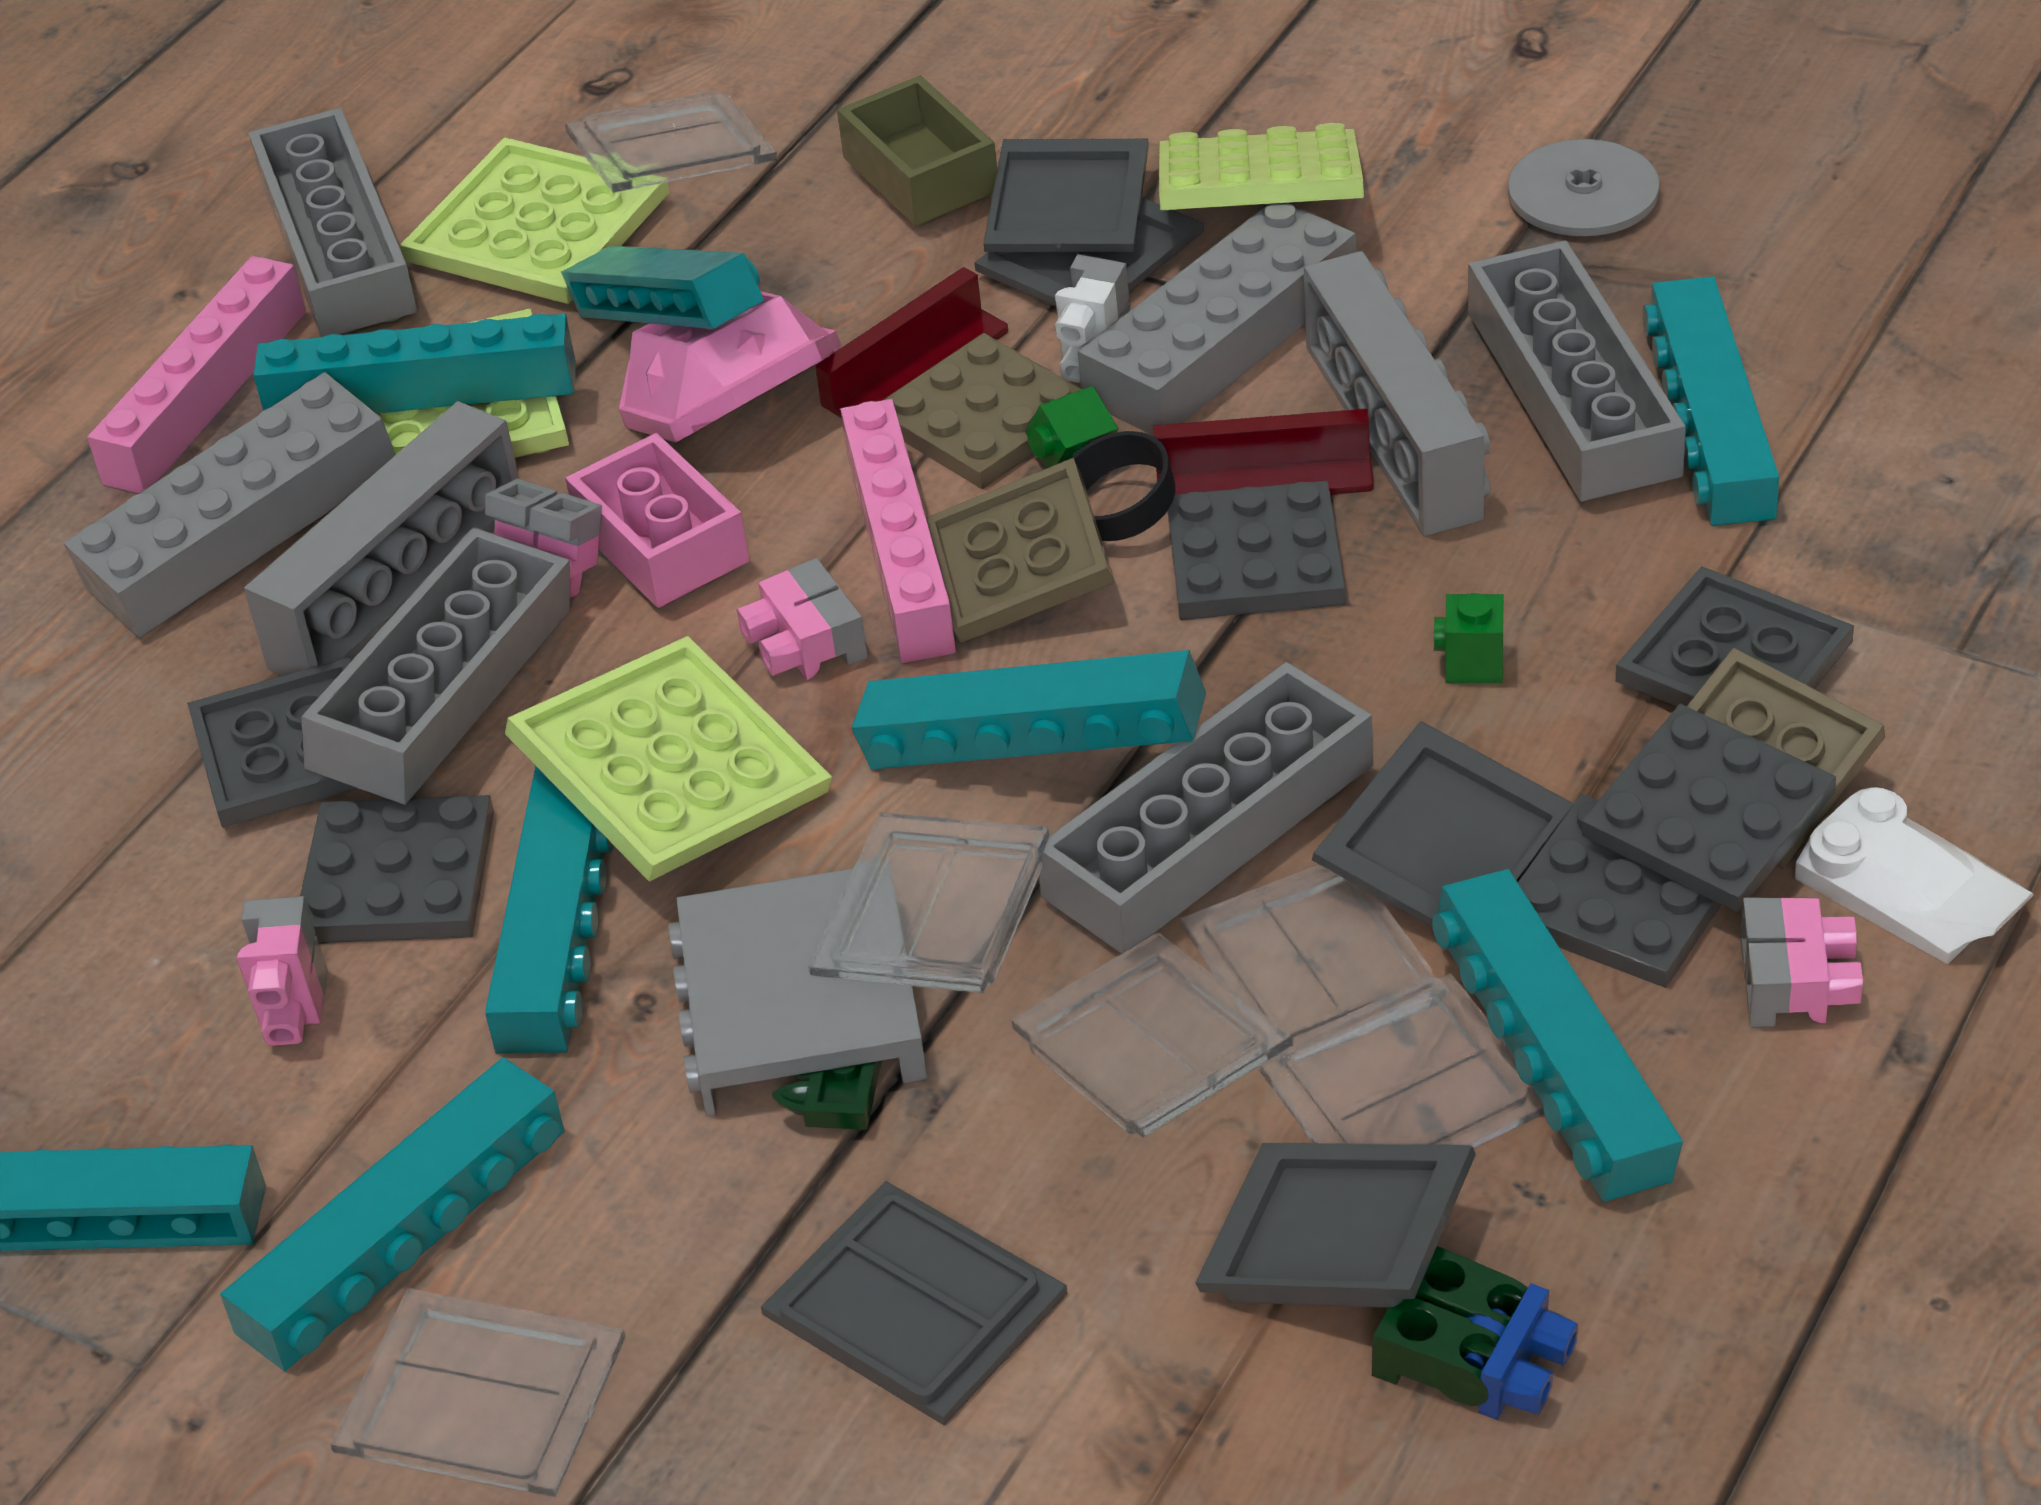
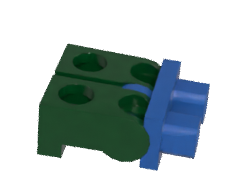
(1474, 1337)

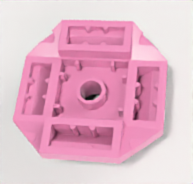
(695, 375)

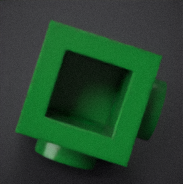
(1068, 425)
(1471, 638)

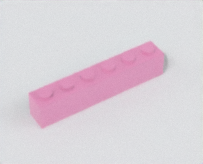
(195, 375)
(898, 531)

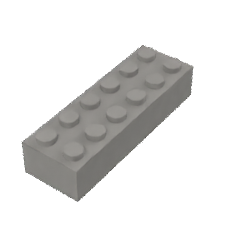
(333, 223)
(1211, 319)
(1576, 371)
(1415, 416)
(230, 504)
(380, 542)
(436, 665)
(1205, 807)

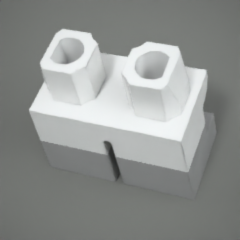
(1089, 307)

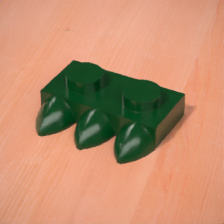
(833, 1096)

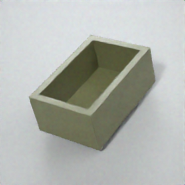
(918, 150)

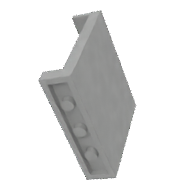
(759, 1007)

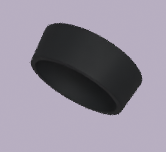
(1123, 450)

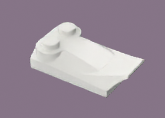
(1906, 876)

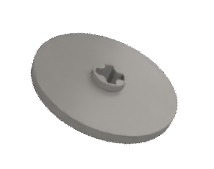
(1583, 187)

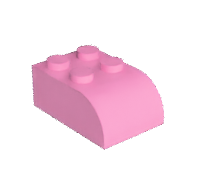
(661, 520)

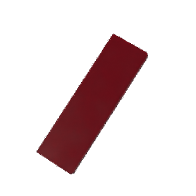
(906, 343)
(1270, 452)

